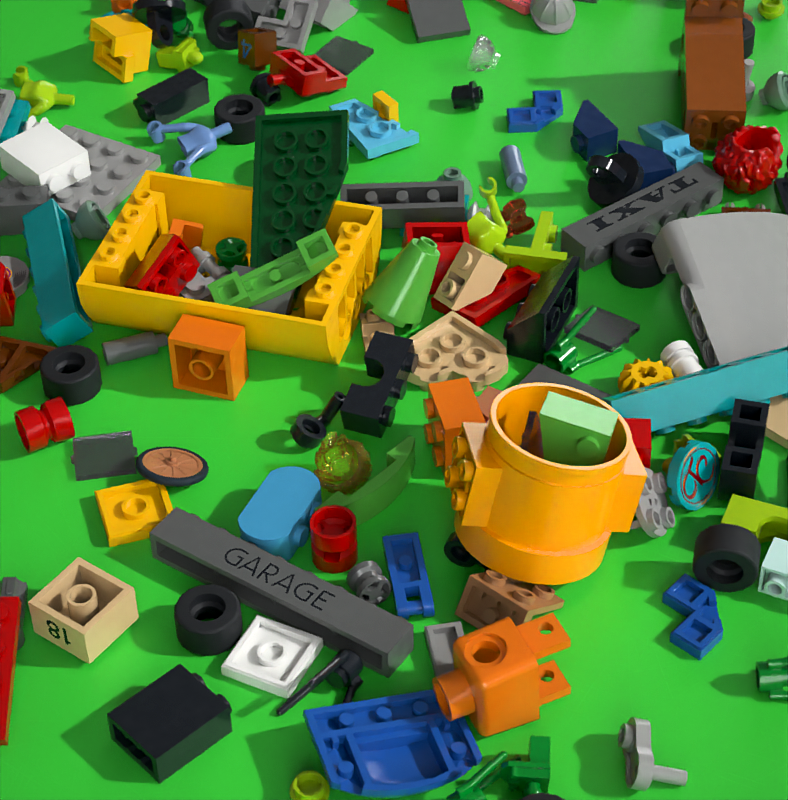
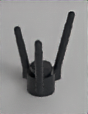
(339, 673)

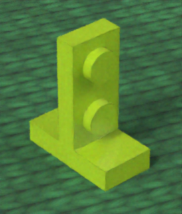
(541, 254)

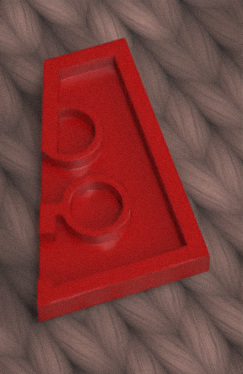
(509, 290)

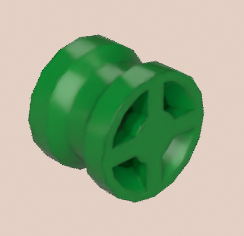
(232, 252)

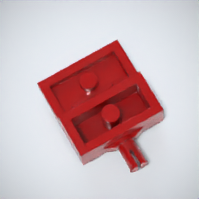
(304, 73)

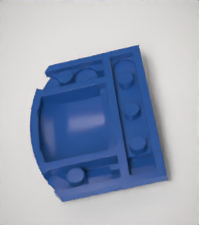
(391, 745)

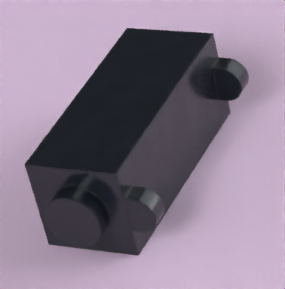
(173, 97)

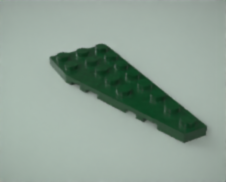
(295, 179)

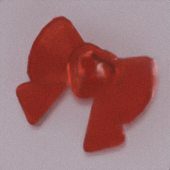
(515, 213)

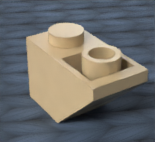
(469, 277)

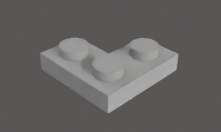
(295, 27)

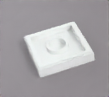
(272, 656)

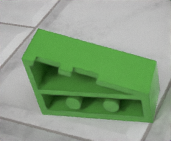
(575, 431)

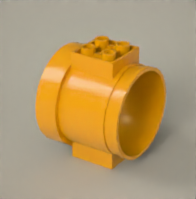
(533, 514)

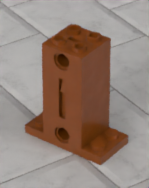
(712, 71)

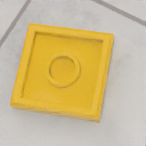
(132, 510)

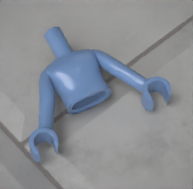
(196, 144)

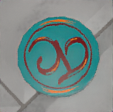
(693, 475)

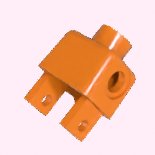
(499, 674)

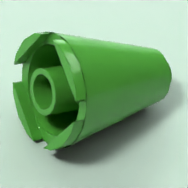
(405, 284)

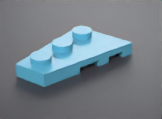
(372, 133)

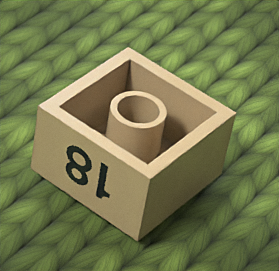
(83, 610)

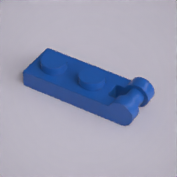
(408, 575)

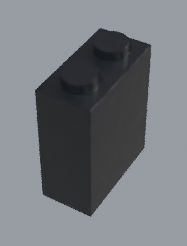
(170, 722)

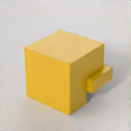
(121, 45)

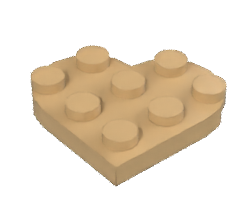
(457, 350)

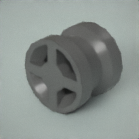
(368, 582)

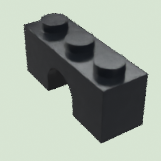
(373, 407)
(744, 449)

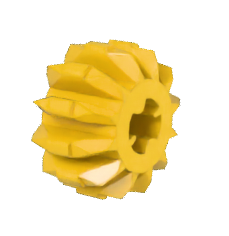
(642, 374)

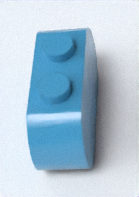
(281, 511)

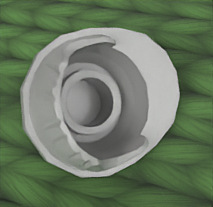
(553, 15)

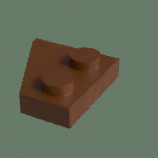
(19, 360)

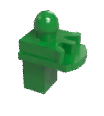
(533, 775)

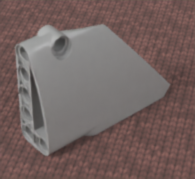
(731, 280)

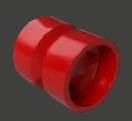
(39, 426)
(334, 539)

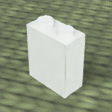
(44, 158)

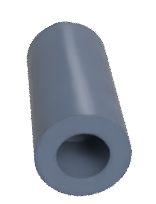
(513, 168)

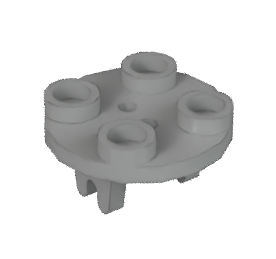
(652, 510)

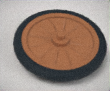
(172, 466)

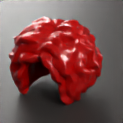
(749, 158)

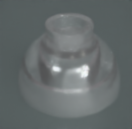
(482, 55)

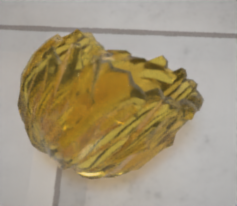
(342, 464)

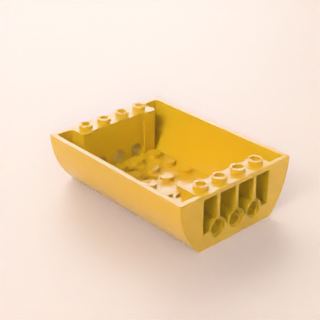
(326, 303)

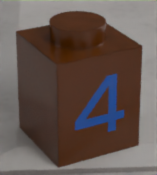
(256, 47)

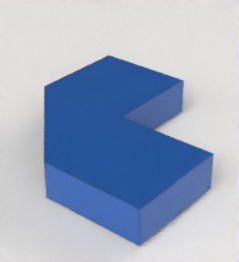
(545, 109)
(702, 626)

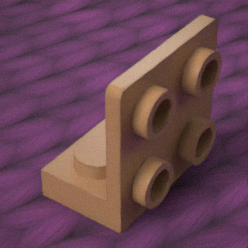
(494, 596)

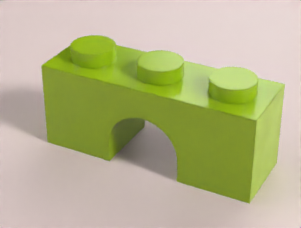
(758, 517)

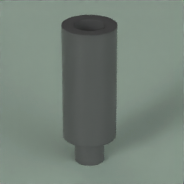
(132, 347)

